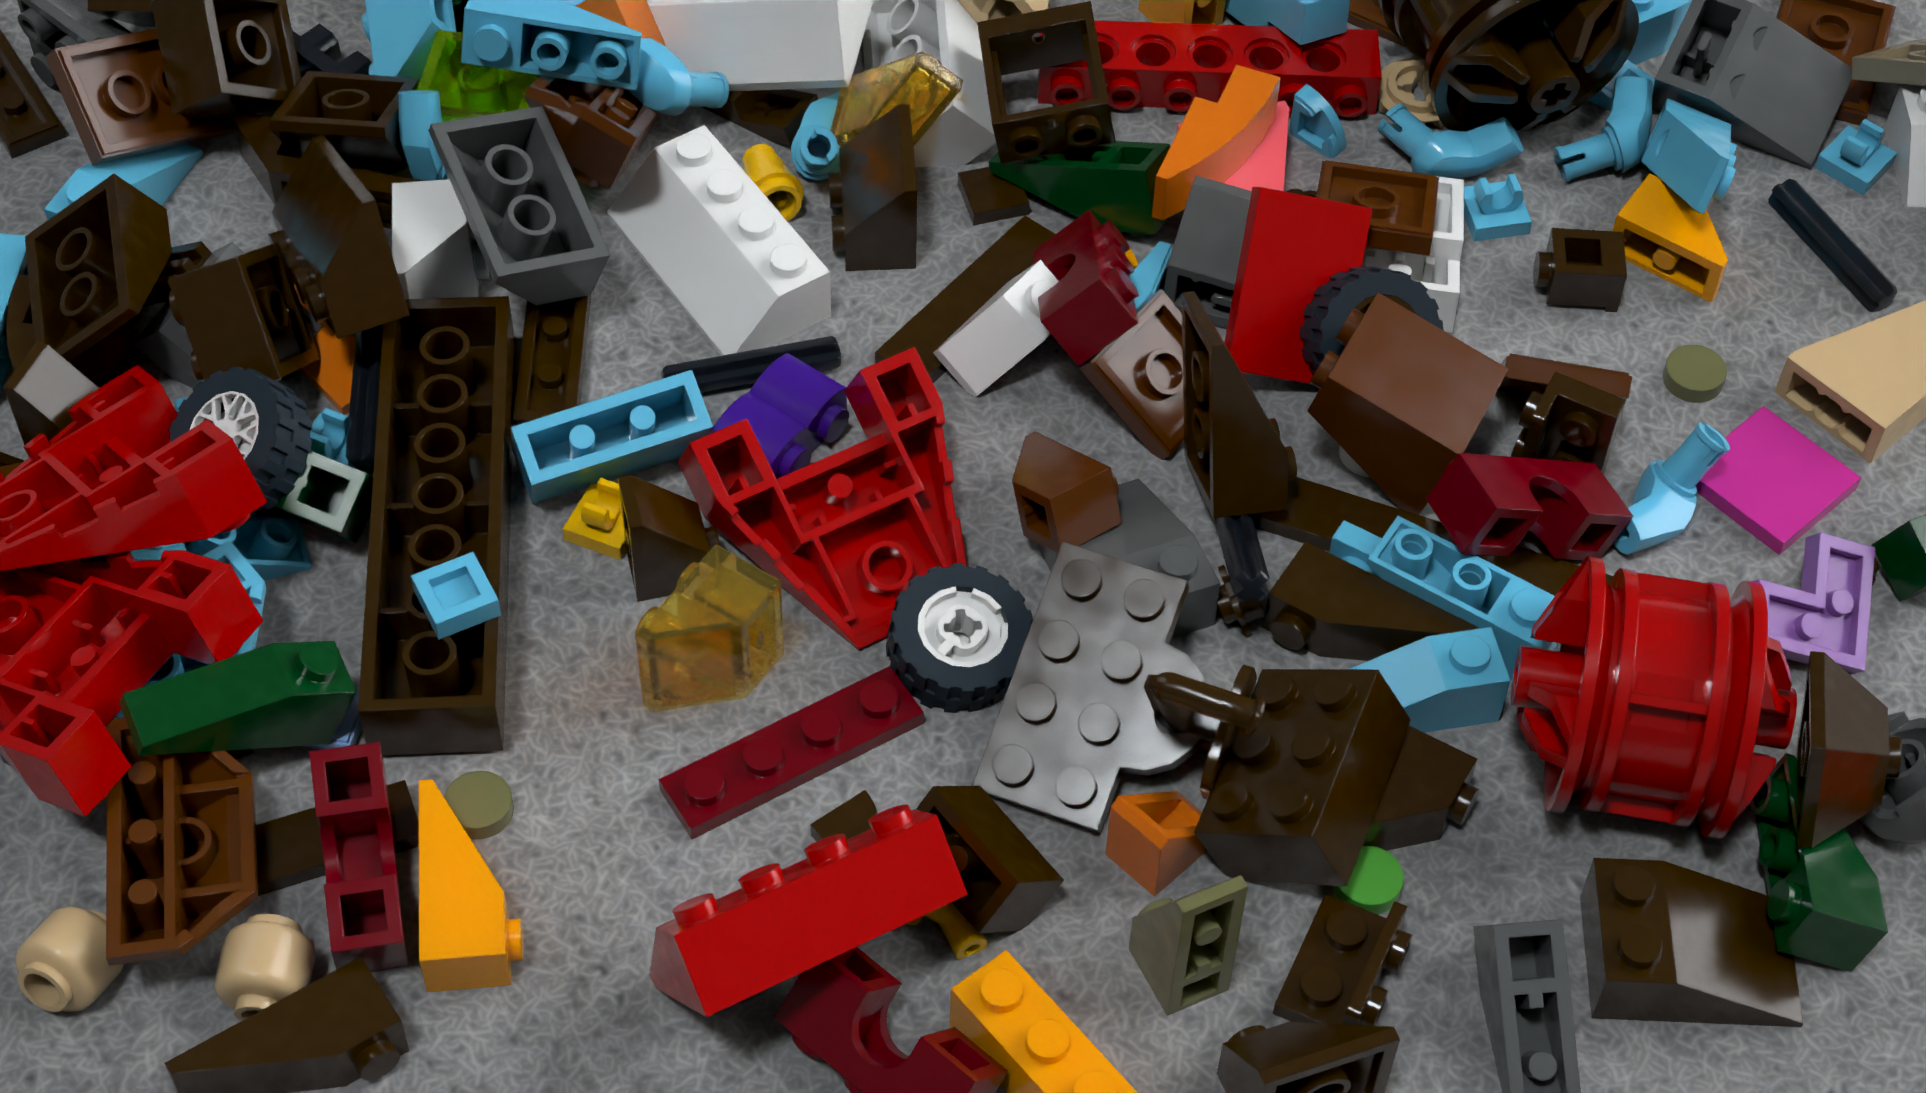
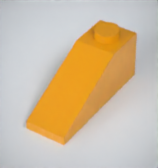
(462, 908)

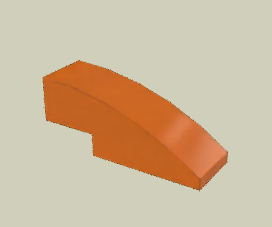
(1216, 137)

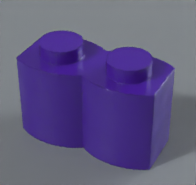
(790, 413)

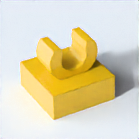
(598, 520)

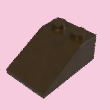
(95, 265)
(1227, 435)
(1682, 948)

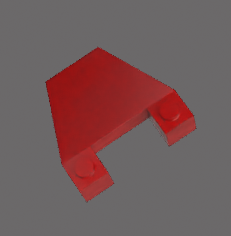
(119, 482)
(852, 523)
(86, 636)

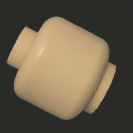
(66, 961)
(263, 963)

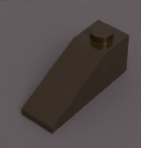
(1348, 611)
(305, 1042)

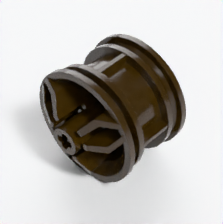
(1513, 55)

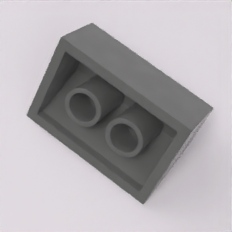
(523, 204)

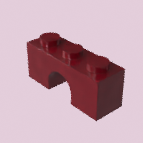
(1094, 289)
(1497, 499)
(359, 856)
(842, 1018)

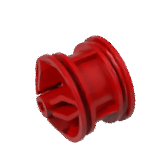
(1654, 697)

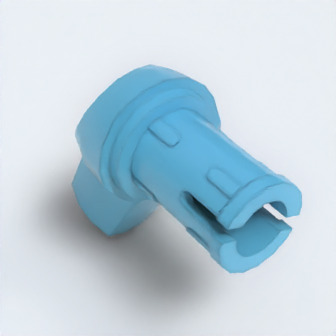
(668, 85)
(416, 113)
(1620, 140)
(814, 145)
(1451, 152)
(1668, 491)

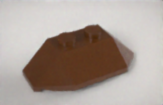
(594, 125)
(176, 850)

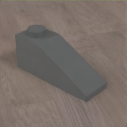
(1528, 1005)

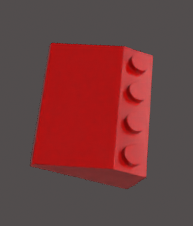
(805, 912)

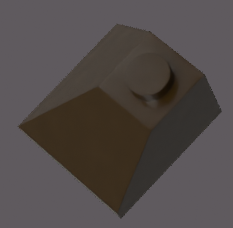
(1840, 752)
(1308, 1058)

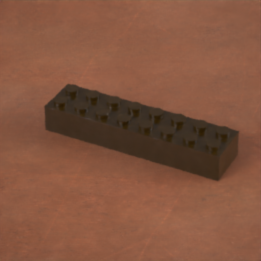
(435, 497)

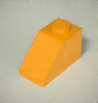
(1672, 239)

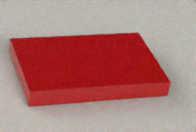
(1285, 256)

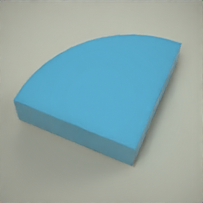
(1316, 123)

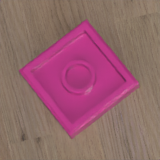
(1775, 481)

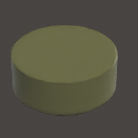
(1694, 373)
(481, 803)

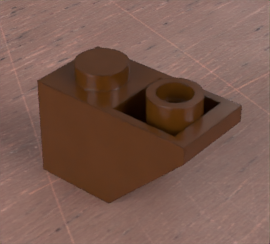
(1063, 493)

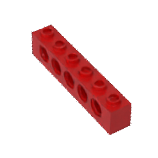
(1181, 61)

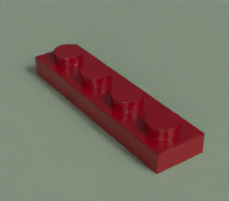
(790, 752)

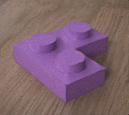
(1830, 608)

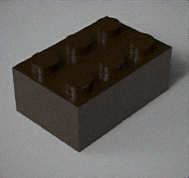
(1307, 780)

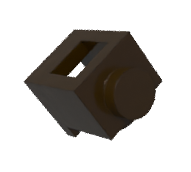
(1582, 268)

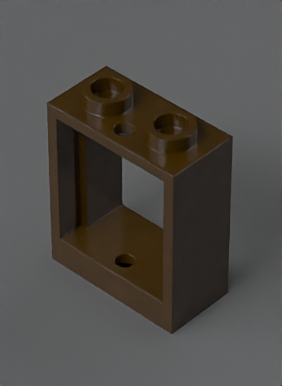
(1012, 48)

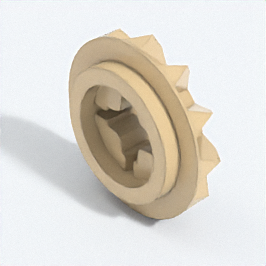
(1397, 86)

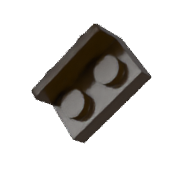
(1569, 423)
(1342, 965)

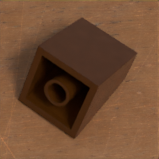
(1402, 398)

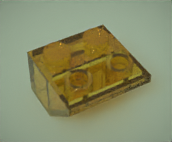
(710, 634)

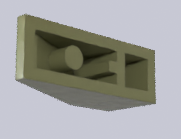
(1189, 943)

